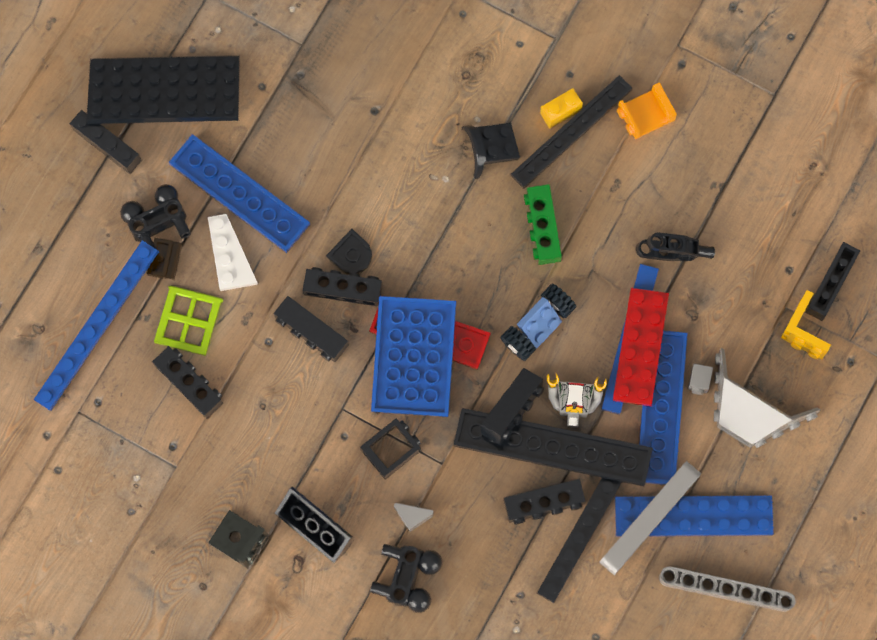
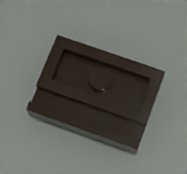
(167, 259)

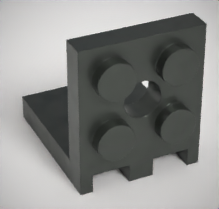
(248, 546)

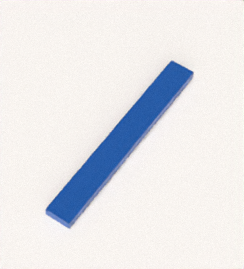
(645, 280)

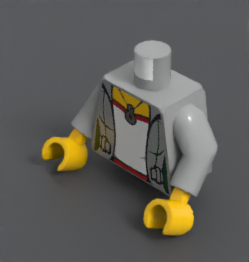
(574, 398)

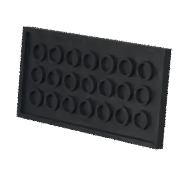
(163, 89)

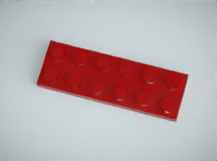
(468, 343)
(641, 347)

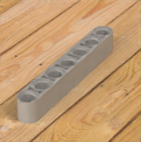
(650, 518)
(716, 591)

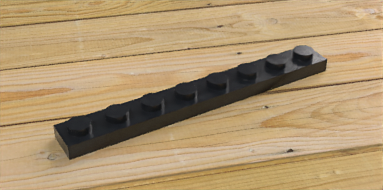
(571, 132)
(578, 539)

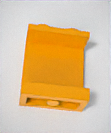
(647, 112)

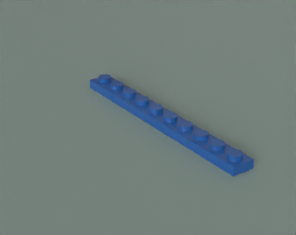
(96, 325)

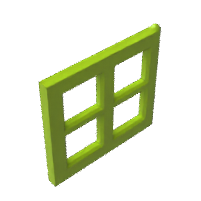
(188, 320)

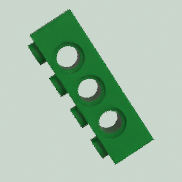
(542, 195)

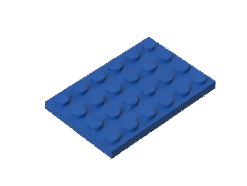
(413, 356)

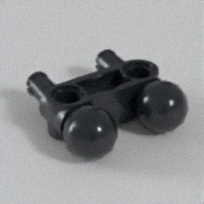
(157, 218)
(405, 577)

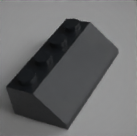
(314, 525)

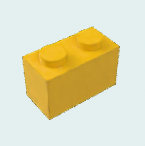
(561, 108)

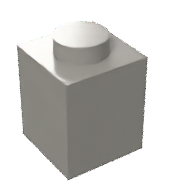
(700, 379)

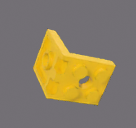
(801, 339)

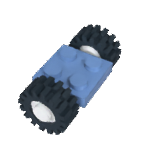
(538, 322)

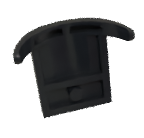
(492, 145)

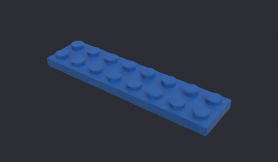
(239, 193)
(662, 421)
(703, 516)

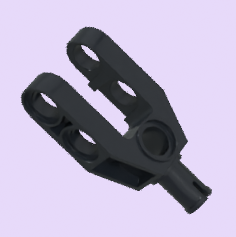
(683, 250)

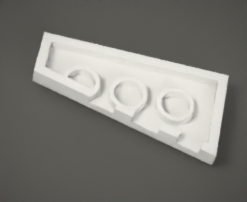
(230, 260)

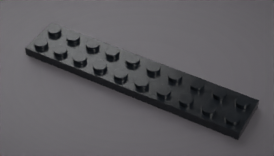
(559, 449)

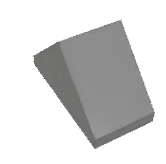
(412, 516)

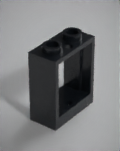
(377, 463)

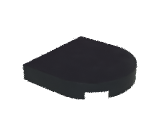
(351, 253)

